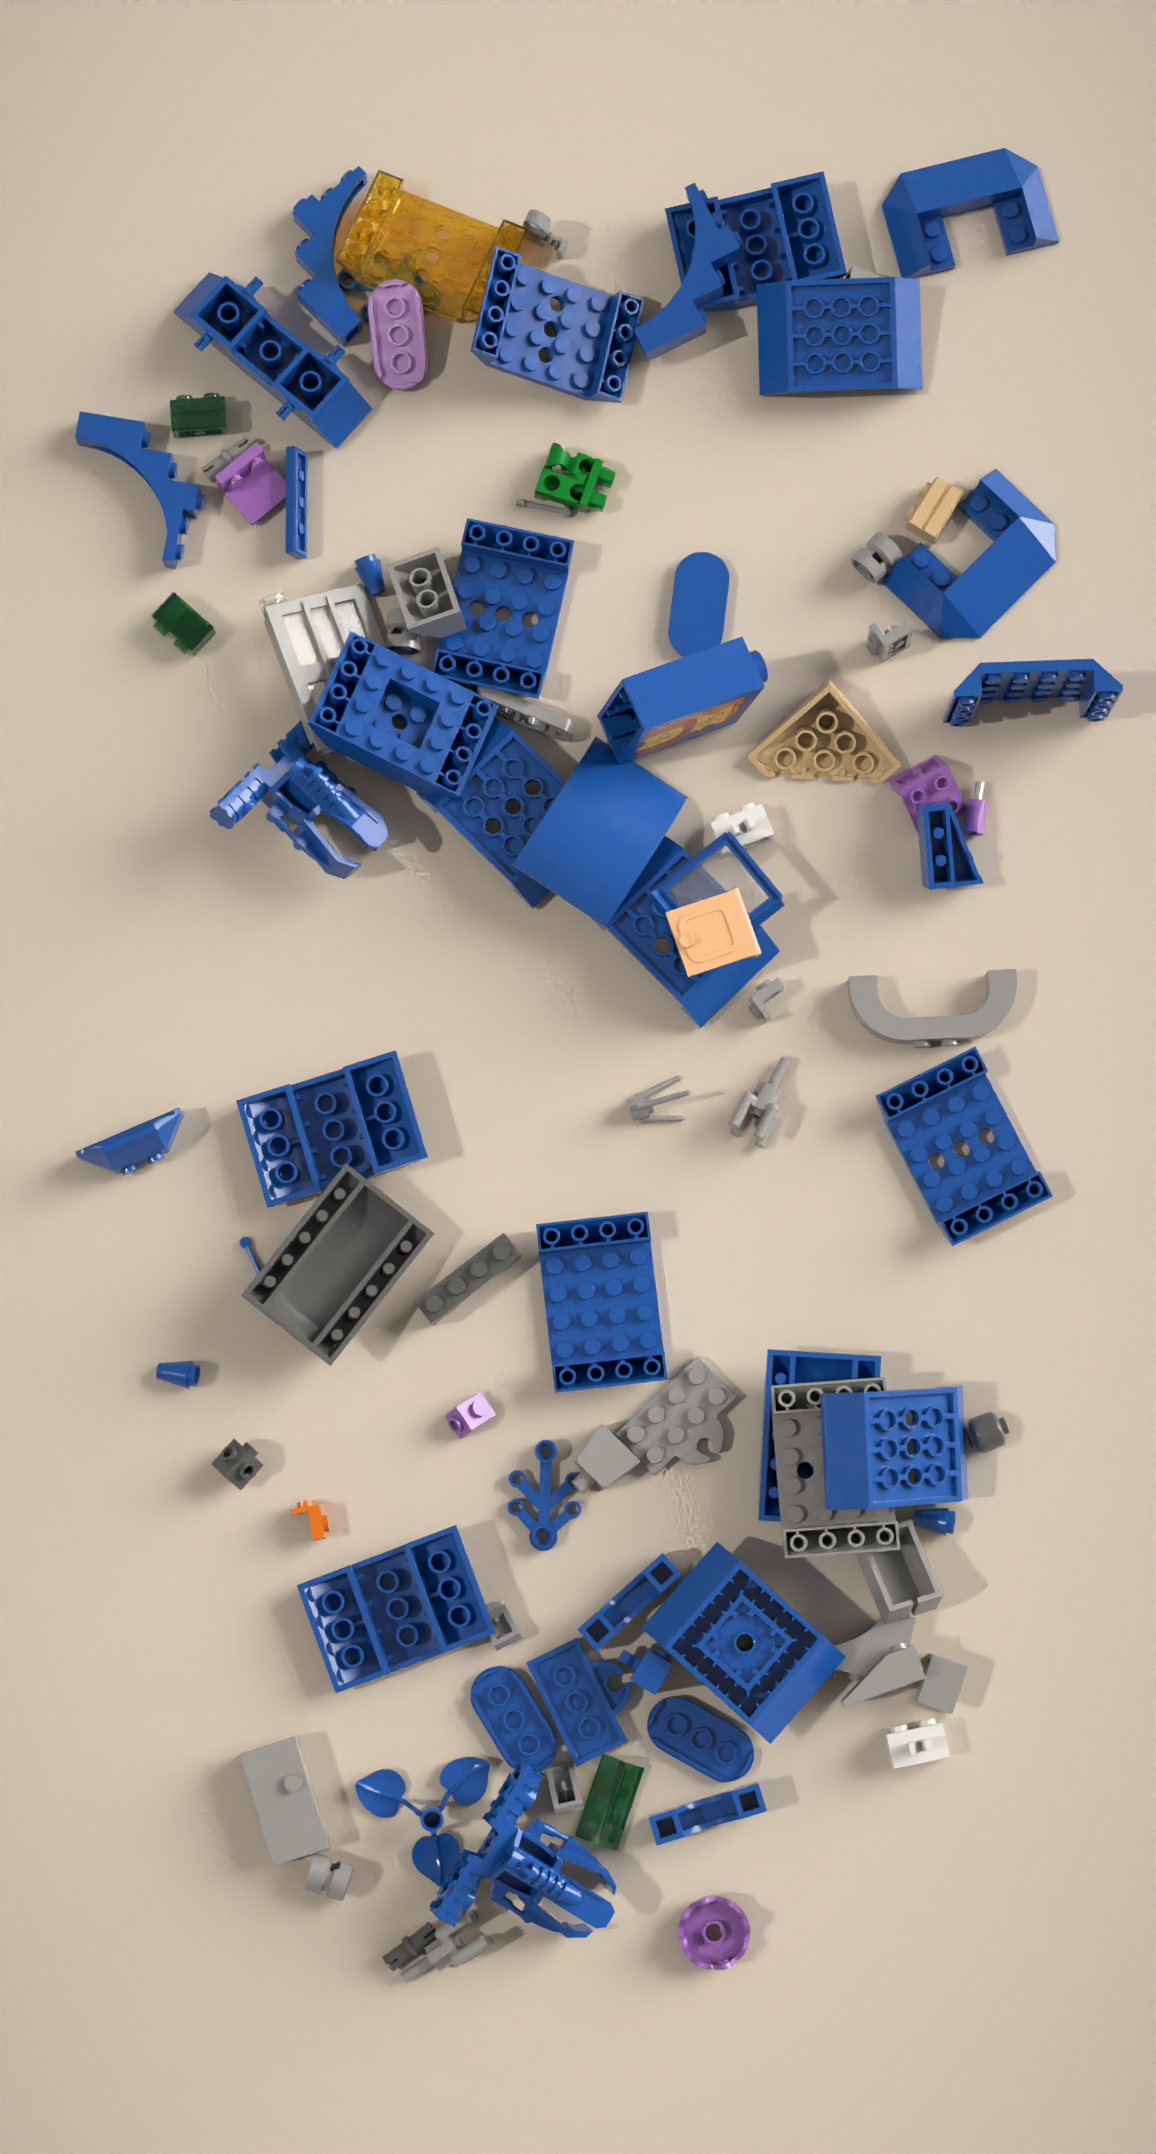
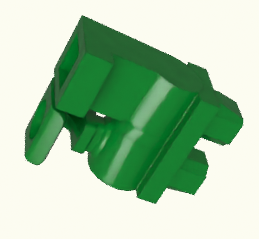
(577, 488)

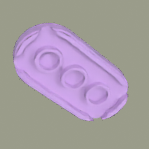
(398, 334)

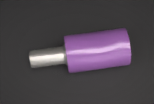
(975, 812)

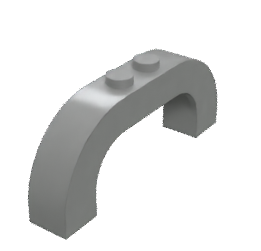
(922, 1031)

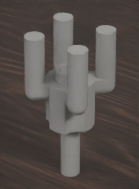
(761, 1106)
(449, 1948)

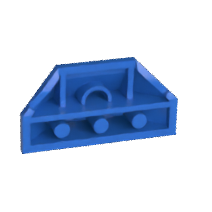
(135, 1145)

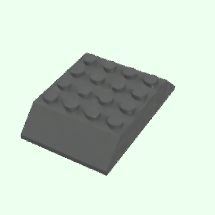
(337, 1264)

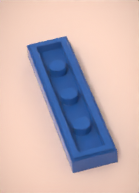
(296, 502)

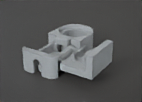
(539, 224)

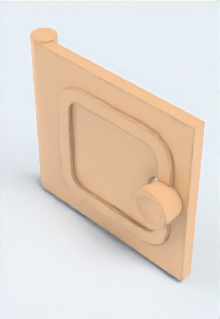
(716, 929)

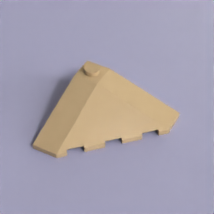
(824, 740)

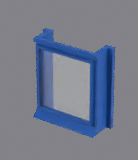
(717, 871)

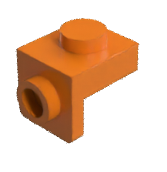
(318, 1523)

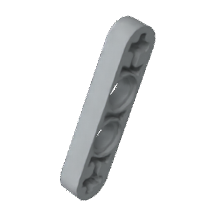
(530, 714)

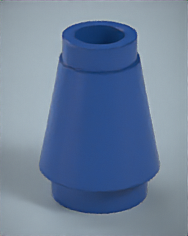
(371, 574)
(179, 1373)
(936, 1520)

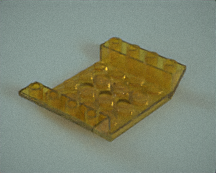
(400, 228)

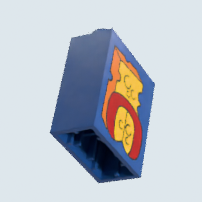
(682, 699)

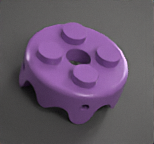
(718, 1953)

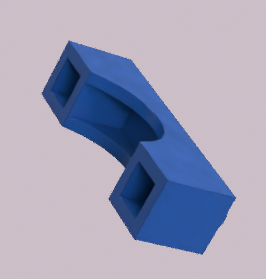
(629, 1601)
(707, 1812)

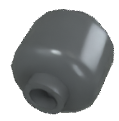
(986, 1432)

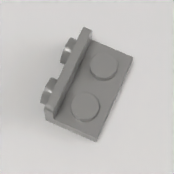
(895, 640)

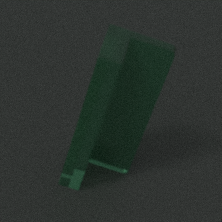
(609, 1802)

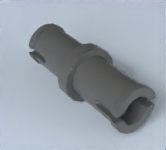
(410, 1946)

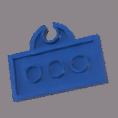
(581, 1700)

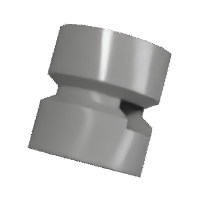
(879, 549)
(399, 638)
(329, 1877)

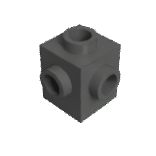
(238, 1463)

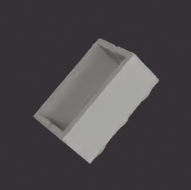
(901, 1578)

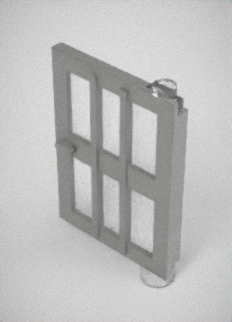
(309, 639)

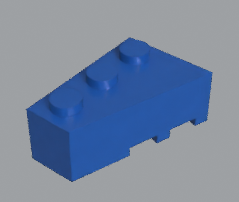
(942, 847)

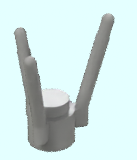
(642, 1106)

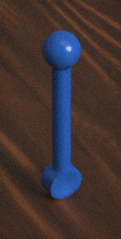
(245, 1243)

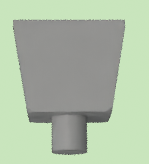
(603, 1461)

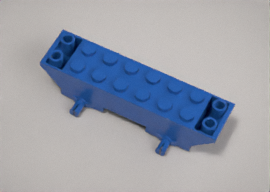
(273, 357)

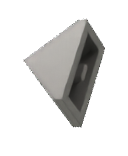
(564, 1787)

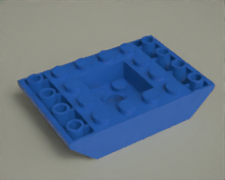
(440, 719)
(701, 1632)

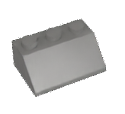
(426, 595)

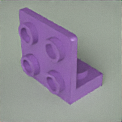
(252, 484)
(927, 783)

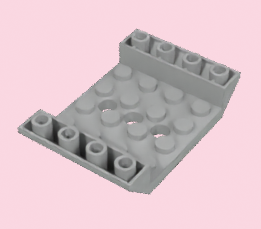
(797, 1438)

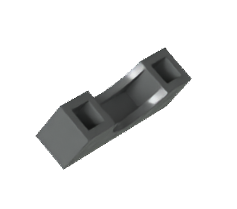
(468, 1278)

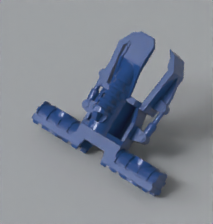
(300, 793)
(525, 1866)

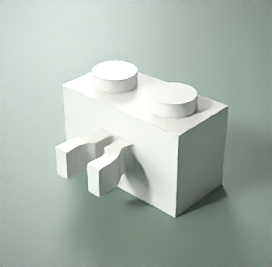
(747, 826)
(916, 1744)

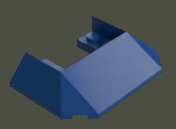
(960, 186)
(996, 580)

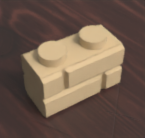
(934, 510)

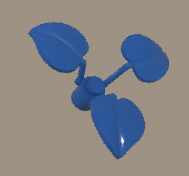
(434, 1855)

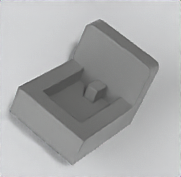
(766, 992)
(504, 1625)

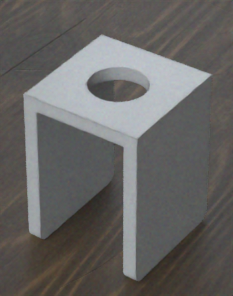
(941, 1684)

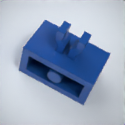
(649, 1670)

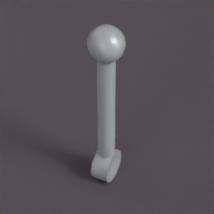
(566, 511)

